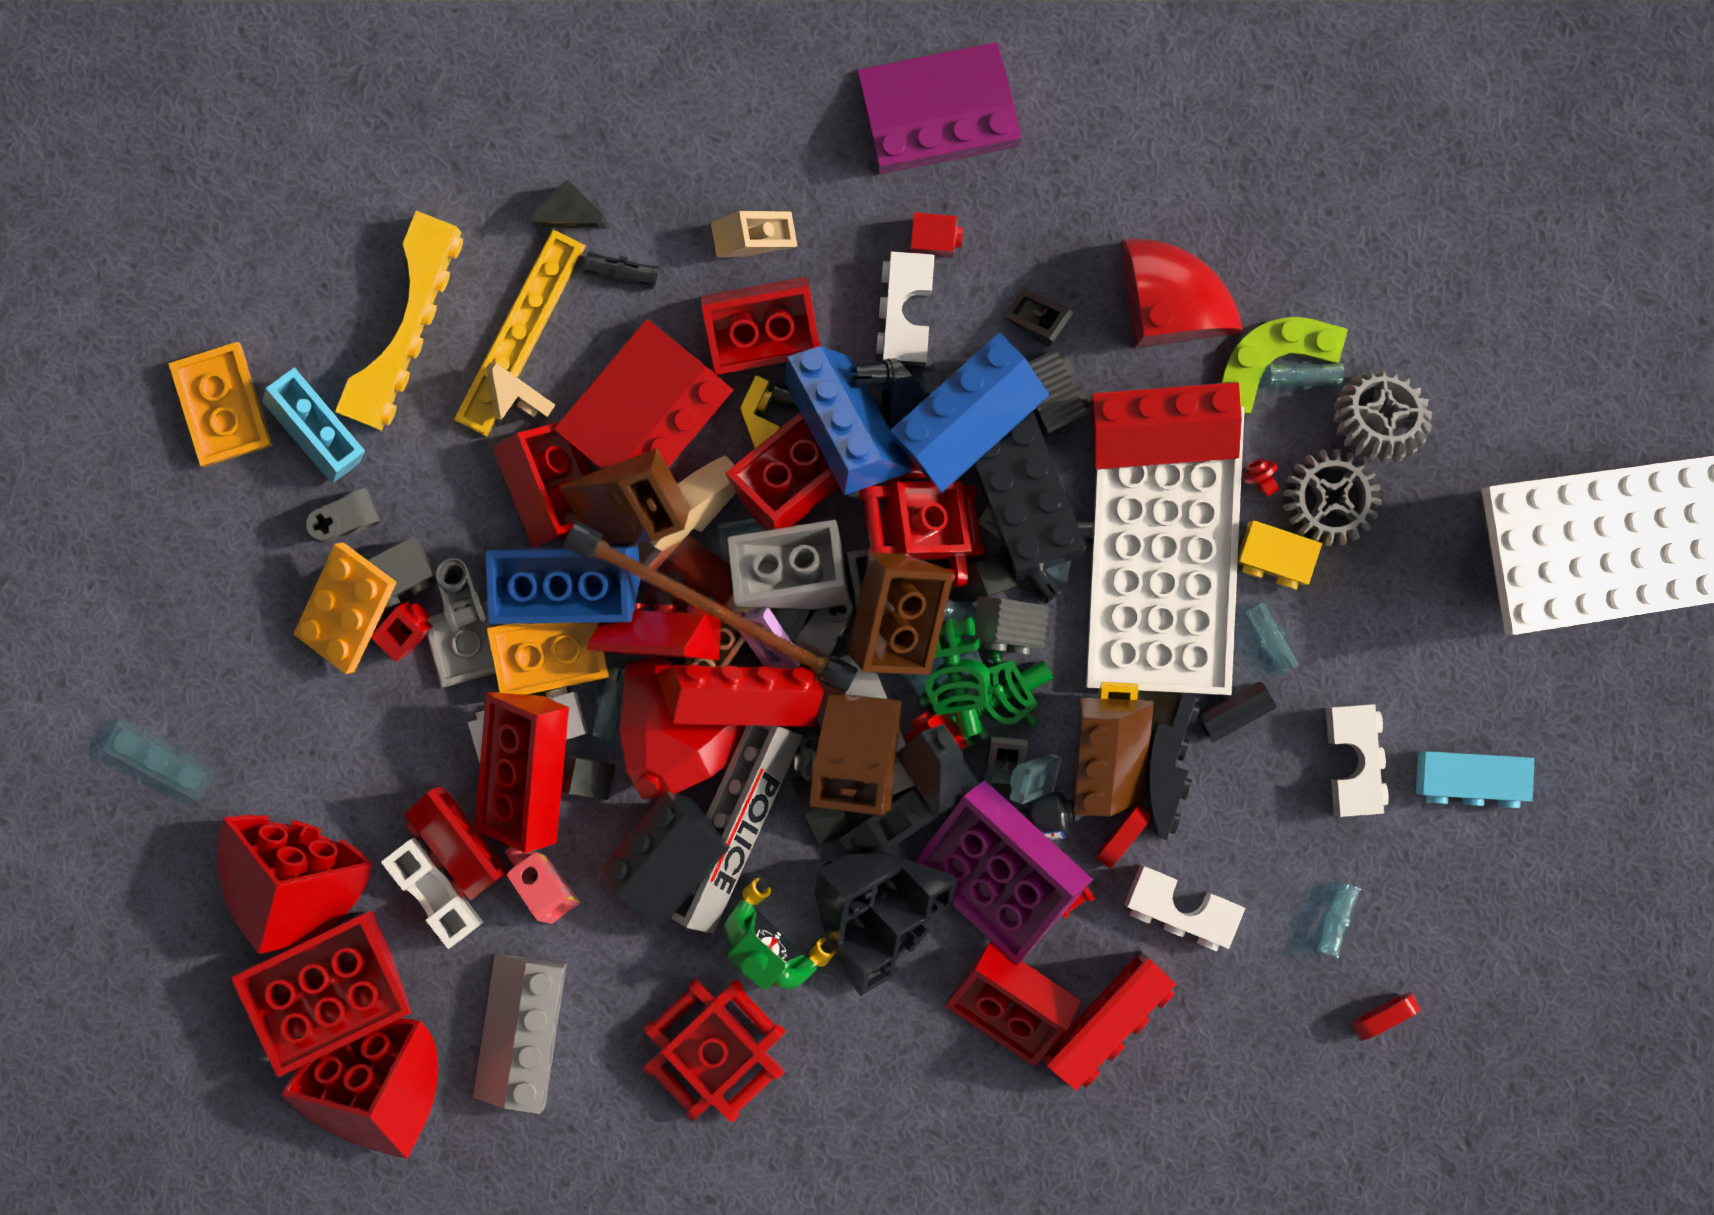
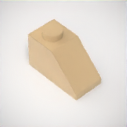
(753, 233)

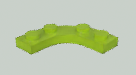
(1277, 339)

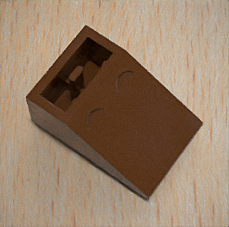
(629, 500)
(856, 754)

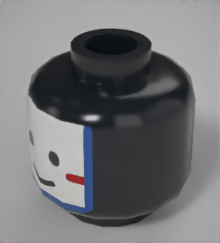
(1051, 815)

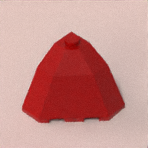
(662, 753)

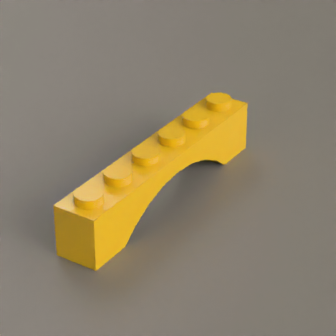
(372, 391)

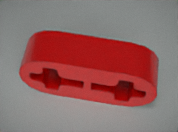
(1123, 836)
(1385, 1016)

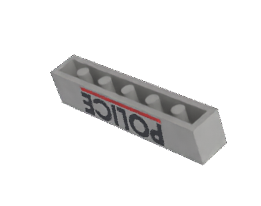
(738, 817)

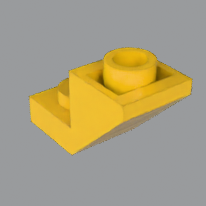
(758, 399)

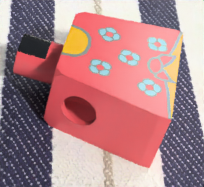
(546, 897)

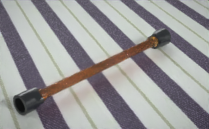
(832, 671)

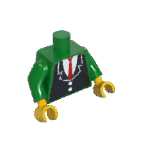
(763, 950)

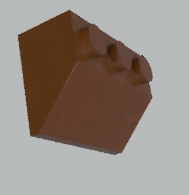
(899, 614)
(1110, 755)

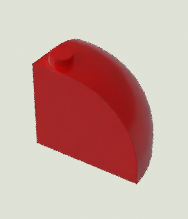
(1174, 295)
(286, 879)
(372, 1088)

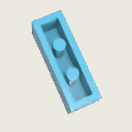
(313, 425)
(1474, 778)

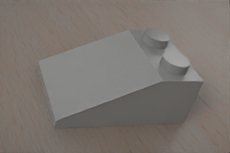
(789, 567)

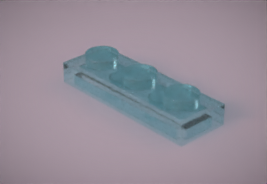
(160, 759)

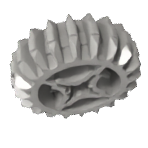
(1372, 426)
(1343, 508)

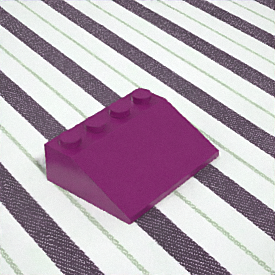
(939, 108)
(1006, 869)

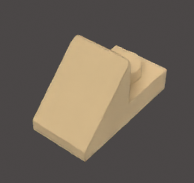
(506, 388)

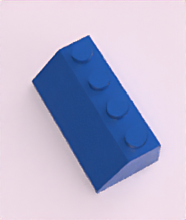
(969, 413)
(843, 420)
(558, 586)

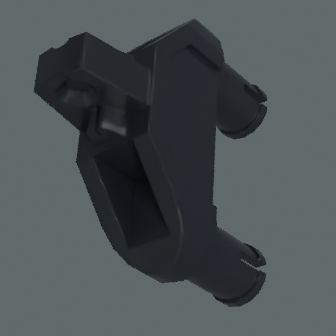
(899, 388)

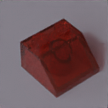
(696, 569)

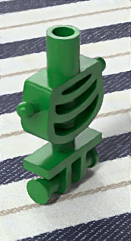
(1025, 682)
(960, 700)

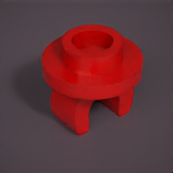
(1261, 473)

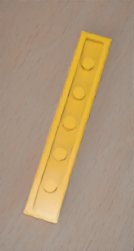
(522, 326)

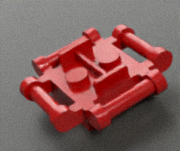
(925, 522)
(713, 1050)

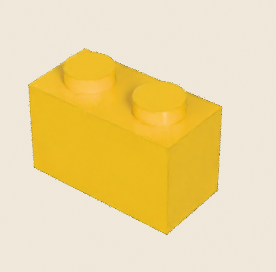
(1278, 554)

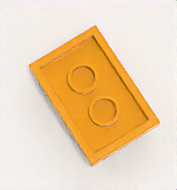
(220, 404)
(344, 608)
(544, 656)

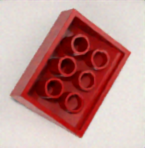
(644, 401)
(323, 993)

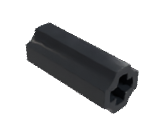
(1236, 711)

